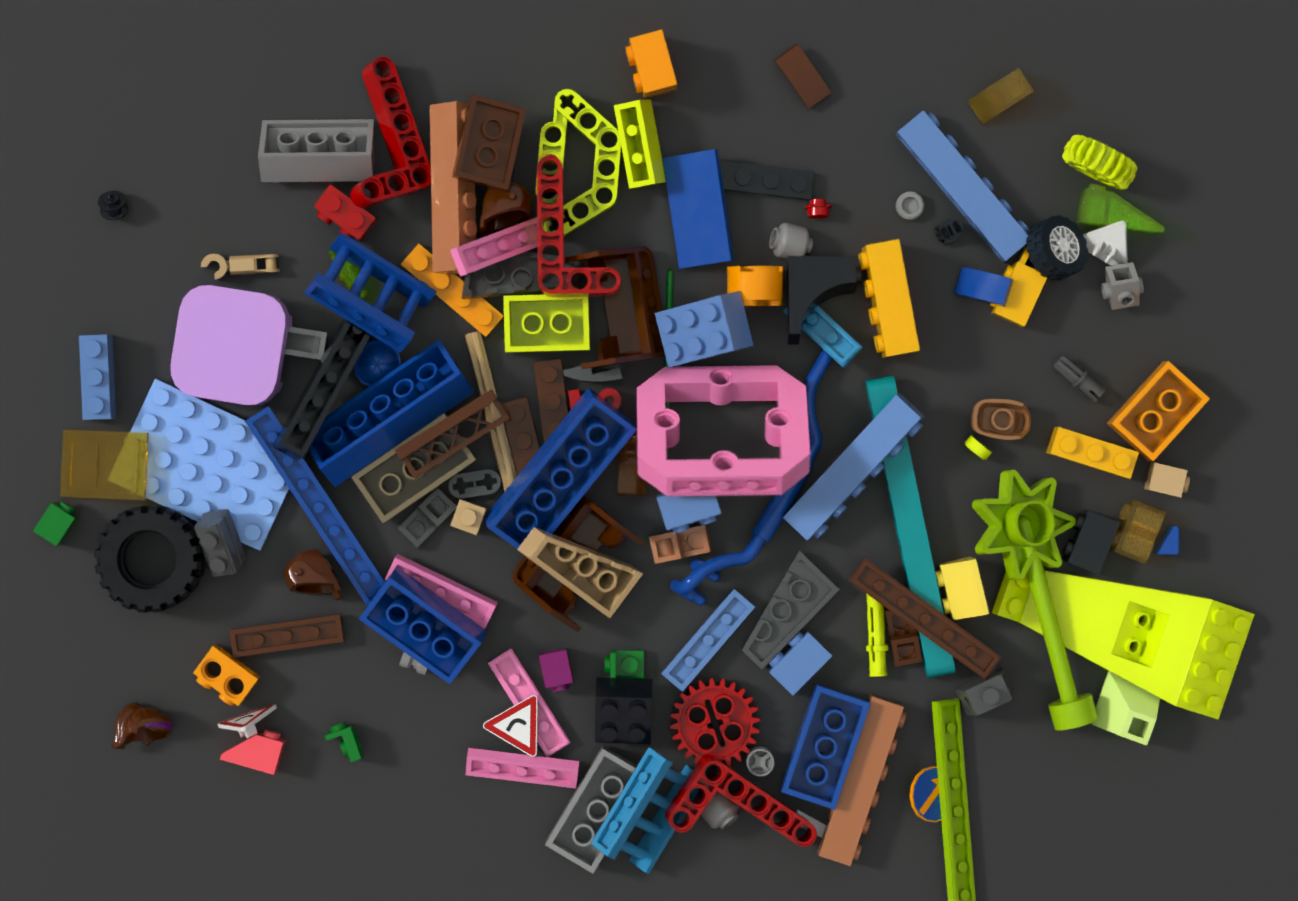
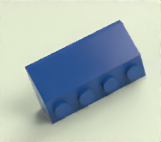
(423, 625)

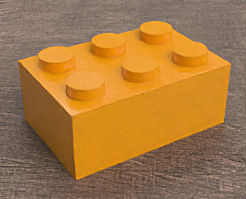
(1158, 411)

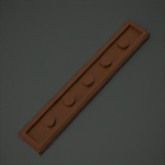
(925, 618)

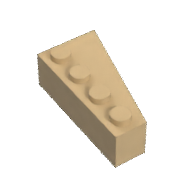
(588, 573)

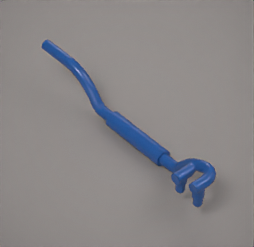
(772, 514)

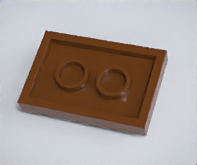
(489, 142)

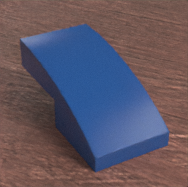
(983, 286)

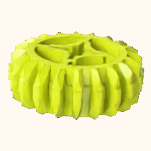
(1099, 162)

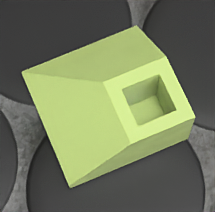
(1126, 709)

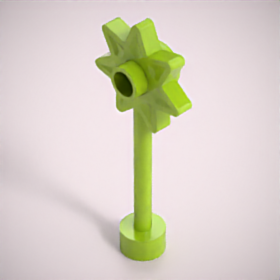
(1025, 532)

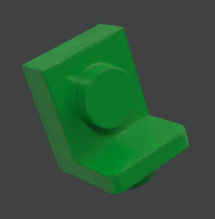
(625, 664)
(350, 744)

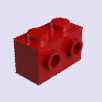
(339, 208)

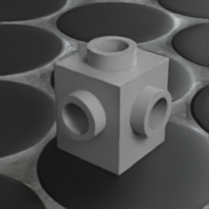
(1122, 286)

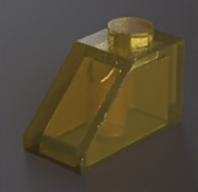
(1001, 96)

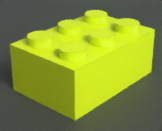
(546, 323)

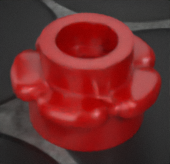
(818, 209)

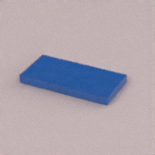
(698, 209)

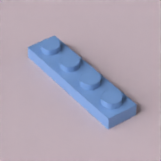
(708, 640)

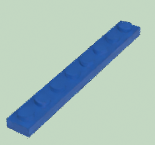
(318, 507)

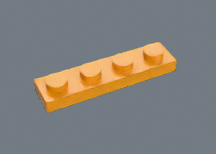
(449, 289)

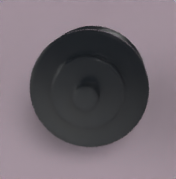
(113, 205)

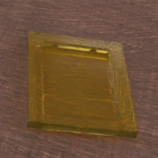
(104, 464)

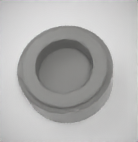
(909, 205)

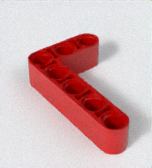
(394, 139)
(556, 240)
(741, 797)

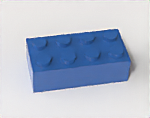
(825, 746)

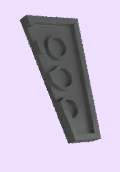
(512, 277)
(792, 606)

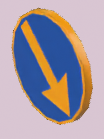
(925, 795)

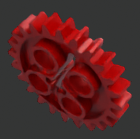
(738, 714)

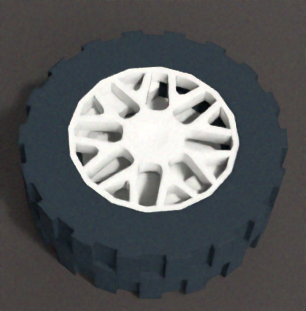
(1057, 247)

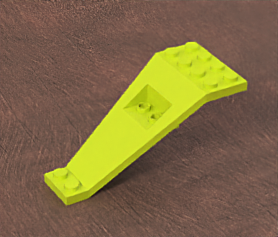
(1178, 651)

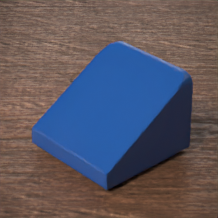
(1169, 542)

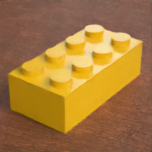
(889, 298)

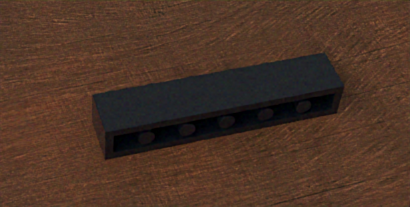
(321, 390)

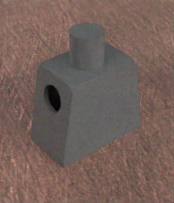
(985, 694)

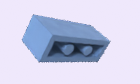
(97, 377)

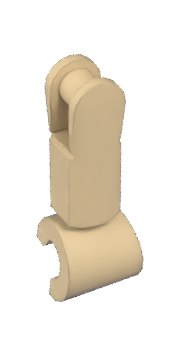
(241, 264)

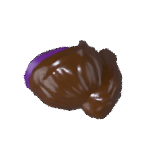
(140, 724)

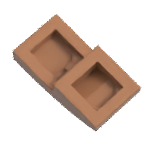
(682, 544)

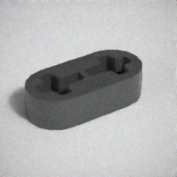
(476, 490)

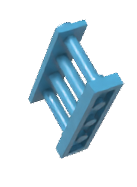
(630, 806)

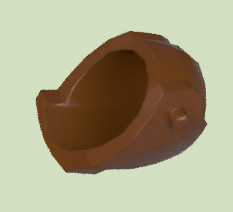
(504, 208)
(312, 575)

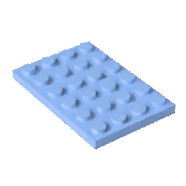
(208, 463)

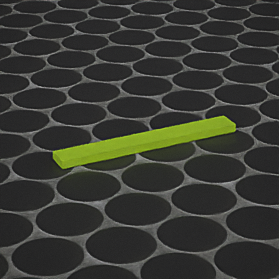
(953, 800)

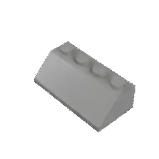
(317, 150)

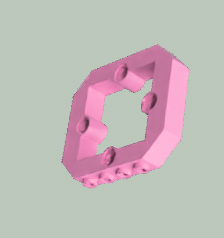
(724, 472)

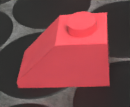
(257, 752)

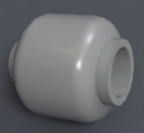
(790, 241)
(720, 812)

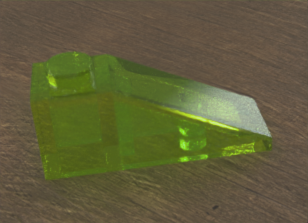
(1105, 208)

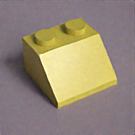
(962, 588)

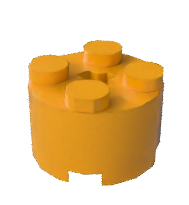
(757, 284)

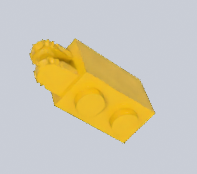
(1023, 293)

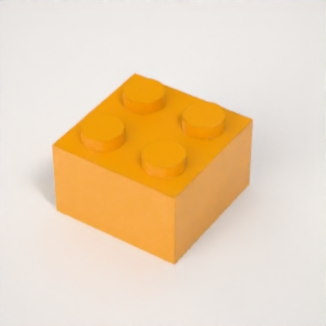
(652, 64)

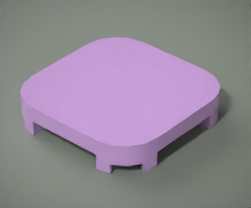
(230, 345)

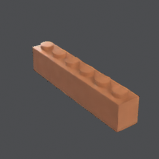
(451, 198)
(860, 785)

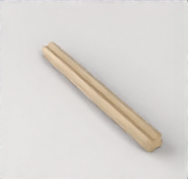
(485, 383)

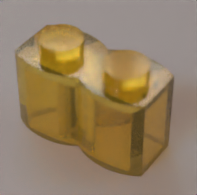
(1137, 531)

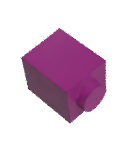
(556, 669)

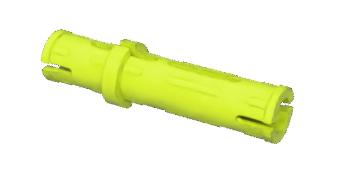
(876, 638)

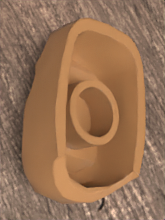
(1001, 419)

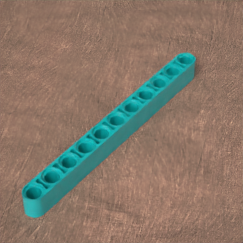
(910, 529)

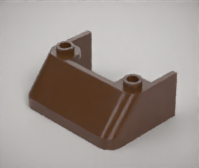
(630, 310)
(586, 526)

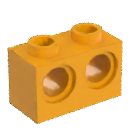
(230, 669)

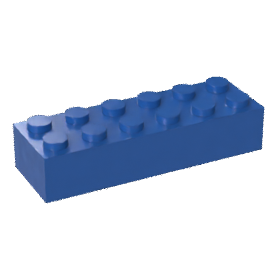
(389, 412)
(561, 469)

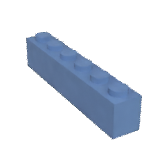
(963, 186)
(854, 467)

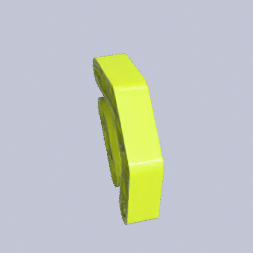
(602, 154)

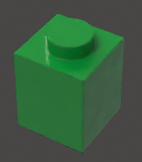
(57, 523)

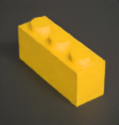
(1092, 452)

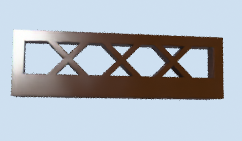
(445, 425)

